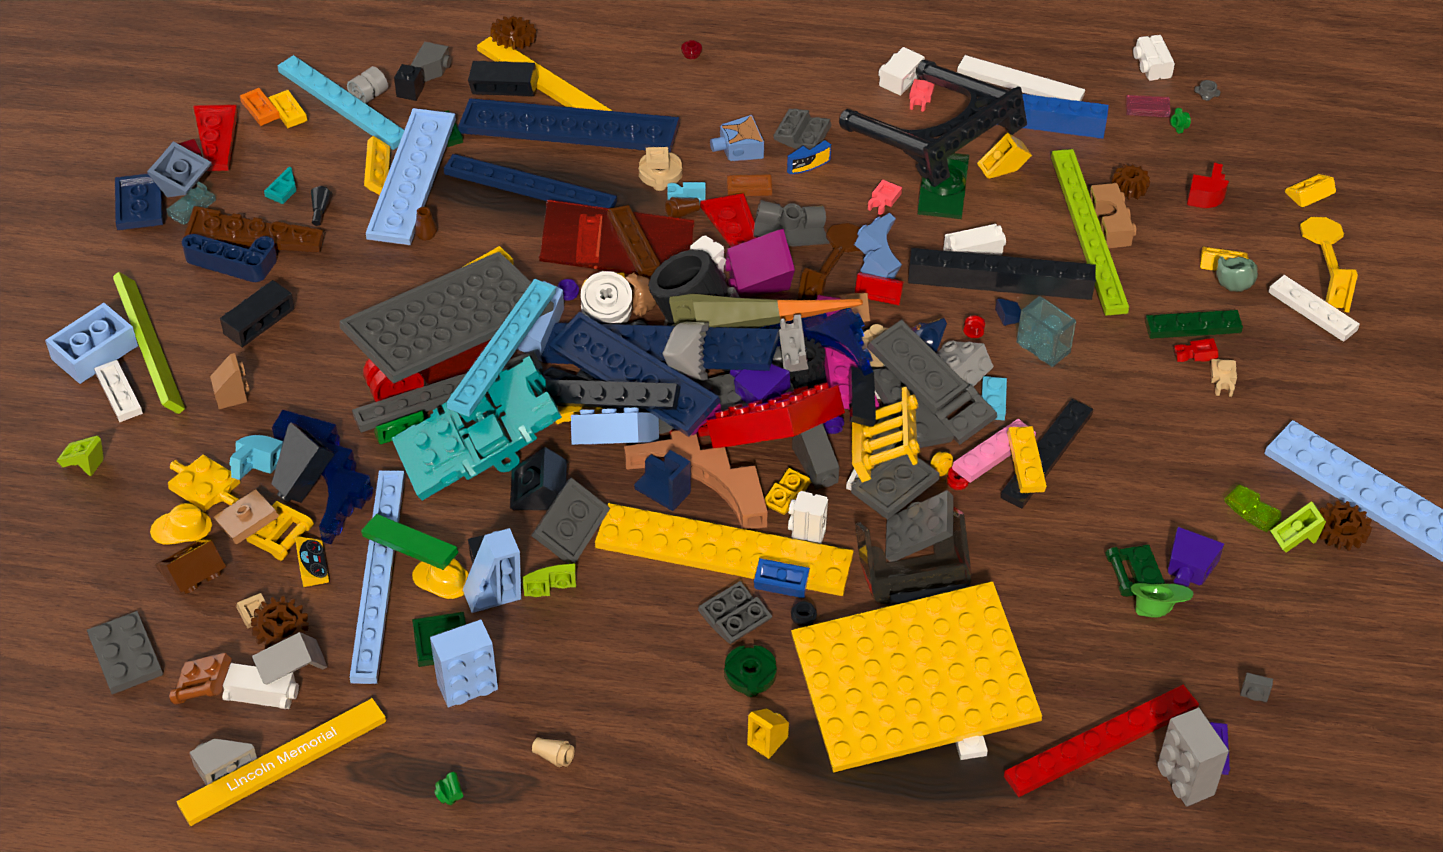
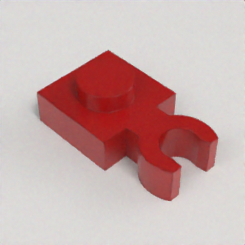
(1199, 350)

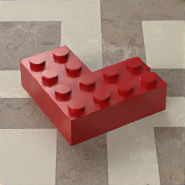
(778, 418)

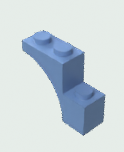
(874, 244)

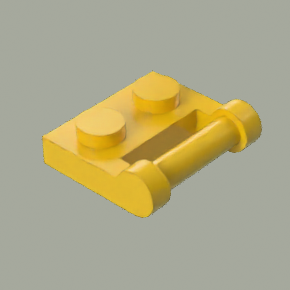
(269, 534)

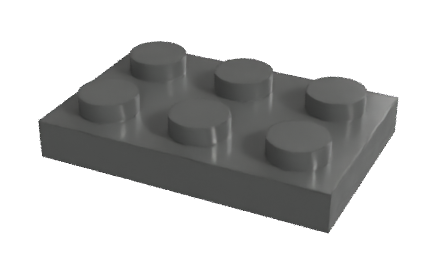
(895, 484)
(570, 522)
(919, 526)
(124, 652)

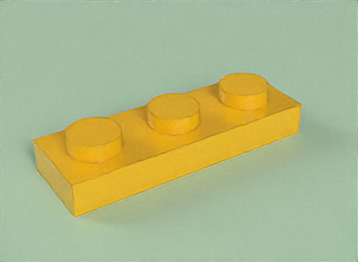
(376, 164)
(1026, 459)

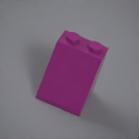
(760, 265)

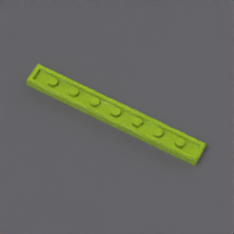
(148, 343)

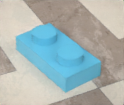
(995, 394)

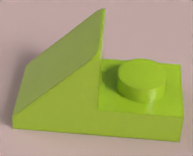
(85, 453)
(1298, 527)

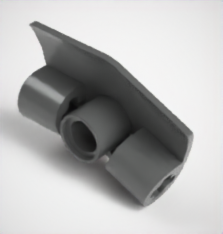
(800, 225)

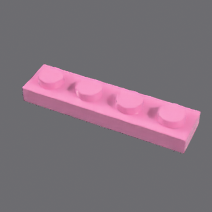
(986, 454)

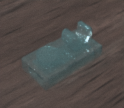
(183, 207)

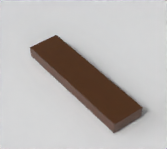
(633, 240)

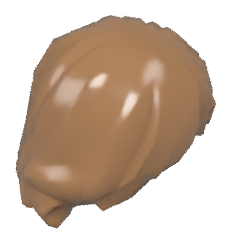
(641, 296)

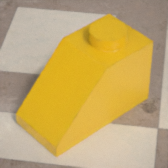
(1004, 157)
(766, 731)

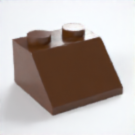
(191, 566)

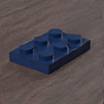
(137, 202)

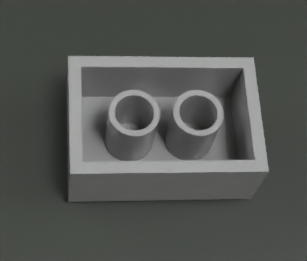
(1192, 757)

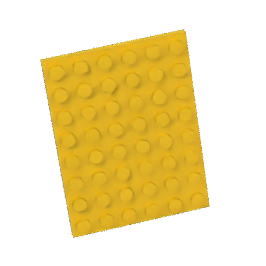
(914, 676)

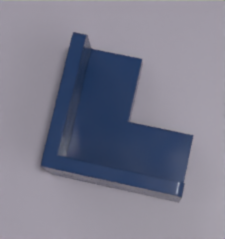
(666, 481)

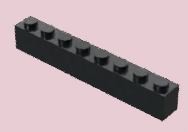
(1002, 273)

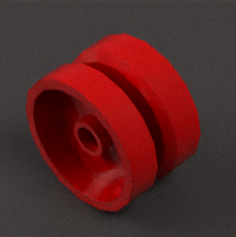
(383, 388)

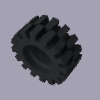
(815, 366)

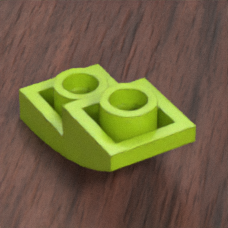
(540, 581)

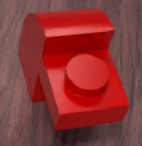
(1208, 191)

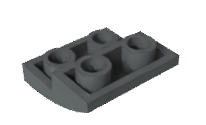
(802, 130)
(734, 613)

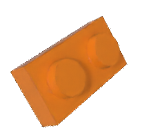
(259, 106)

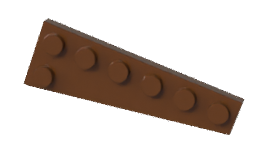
(244, 231)

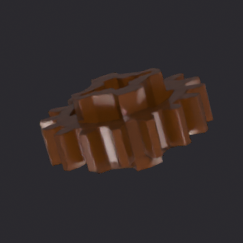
(513, 32)
(1345, 525)
(271, 614)

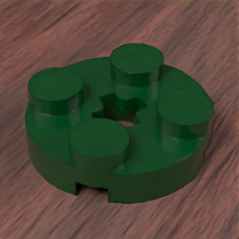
(750, 683)

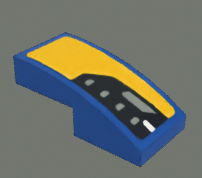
(805, 160)

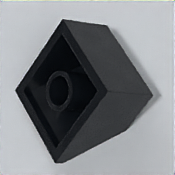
(537, 481)

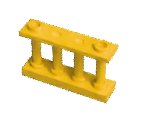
(863, 446)

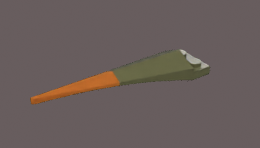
(748, 313)

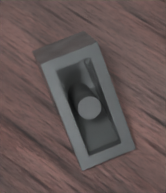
(433, 60)

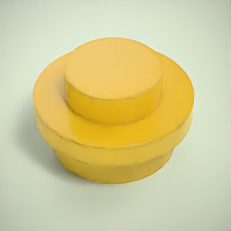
(942, 462)

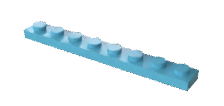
(341, 101)
(501, 348)

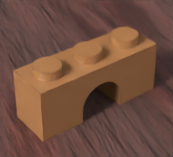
(1116, 222)

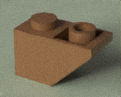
(228, 383)

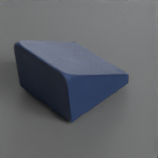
(1008, 311)

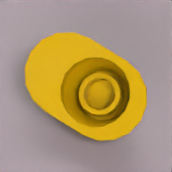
(181, 525)
(444, 583)

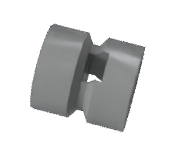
(369, 84)

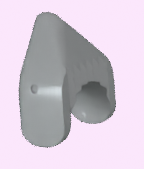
(685, 349)

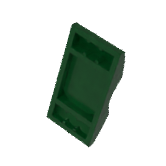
(947, 197)

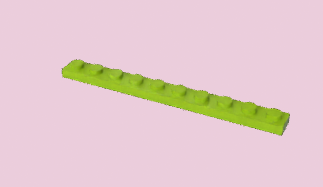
(1089, 232)

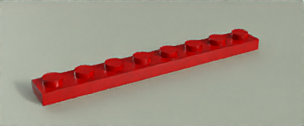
(1099, 741)

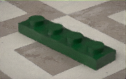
(1193, 324)

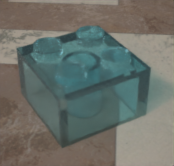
(1046, 331)

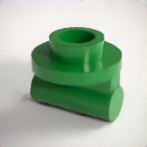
(449, 789)

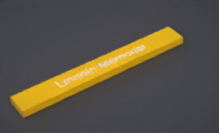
(280, 762)

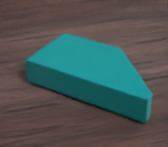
(282, 187)

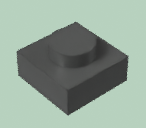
(1256, 687)

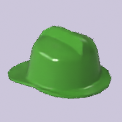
(1159, 599)

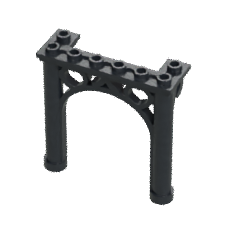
(1001, 108)

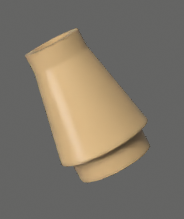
(555, 751)

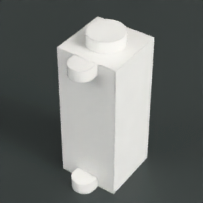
(980, 240)
(246, 686)

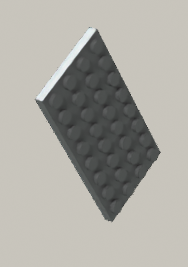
(438, 317)

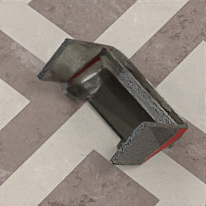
(945, 567)

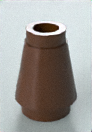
(680, 207)
(425, 225)

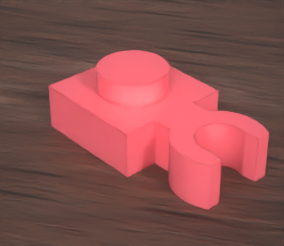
(921, 93)
(884, 194)

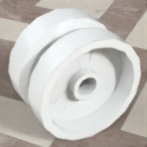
(607, 298)

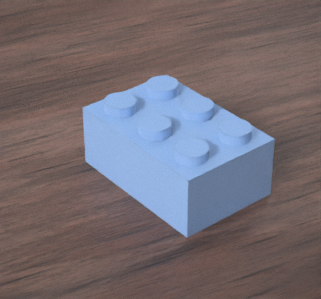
(91, 342)
(464, 663)

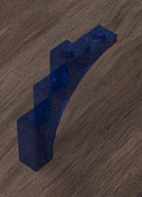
(838, 332)
(345, 486)

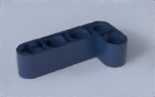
(232, 260)

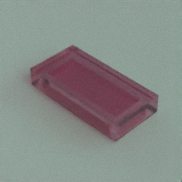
(1148, 106)

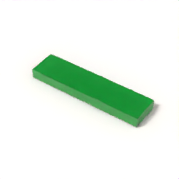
(409, 541)

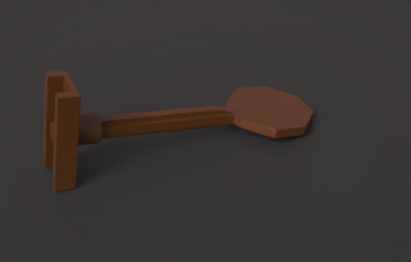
(842, 239)

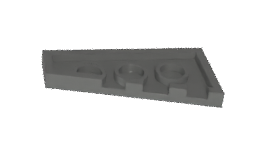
(929, 428)

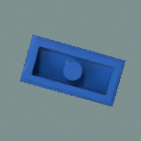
(781, 578)

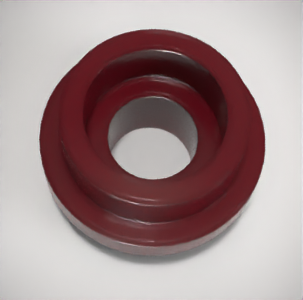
(691, 49)

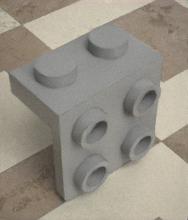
(967, 360)

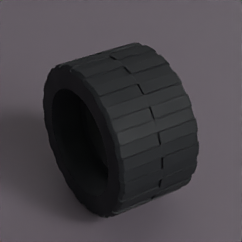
(686, 274)

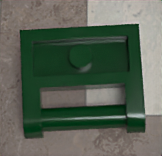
(1141, 565)

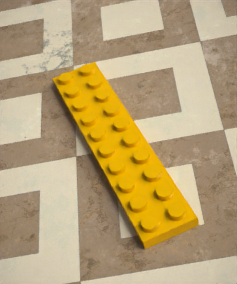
(719, 547)

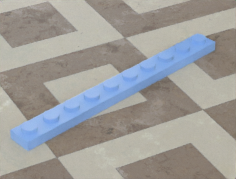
(376, 585)

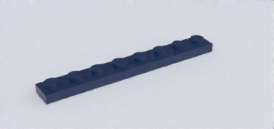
(525, 183)

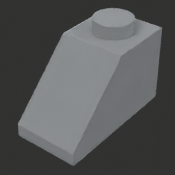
(220, 758)

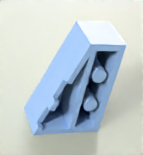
(541, 330)
(614, 427)
(494, 573)

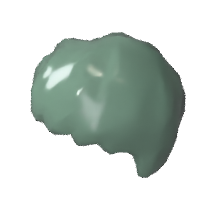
(1236, 273)

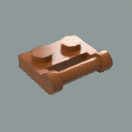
(201, 678)

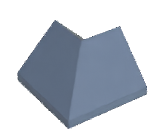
(178, 170)

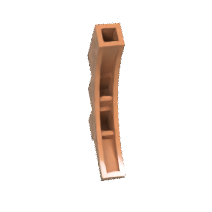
(711, 466)

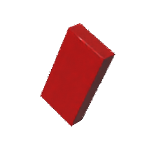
(880, 288)

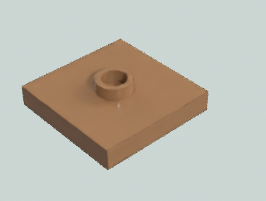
(246, 516)

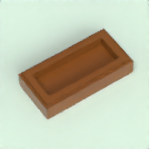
(749, 185)

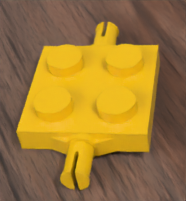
(203, 483)

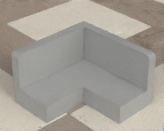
(288, 657)

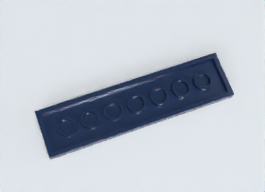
(617, 360)

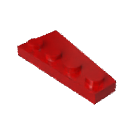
(216, 133)
(731, 218)

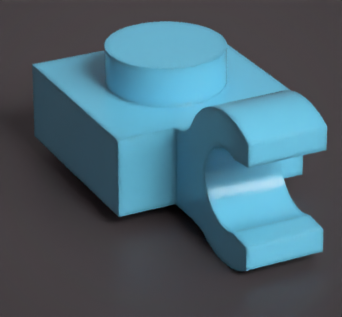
(689, 190)

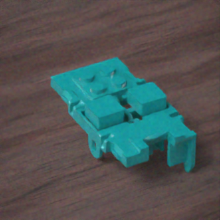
(439, 453)

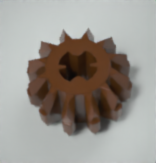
(1131, 181)

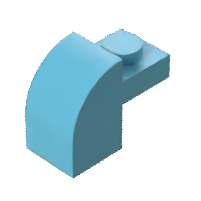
(255, 452)

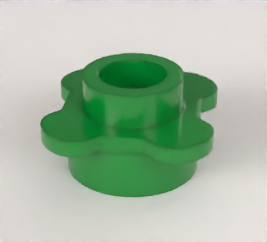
(1180, 120)

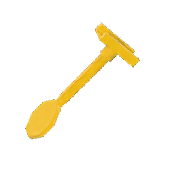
(1342, 281)

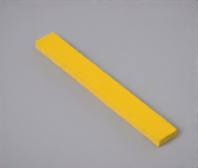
(547, 81)

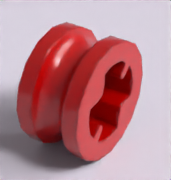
(974, 327)
(957, 484)

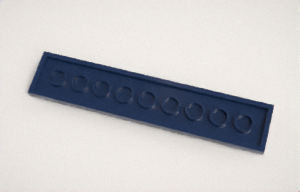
(568, 125)
(722, 347)

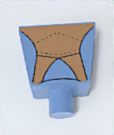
(739, 140)

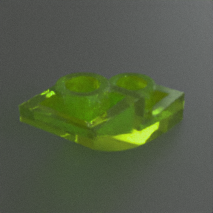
(1249, 507)

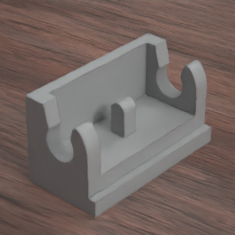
(793, 345)

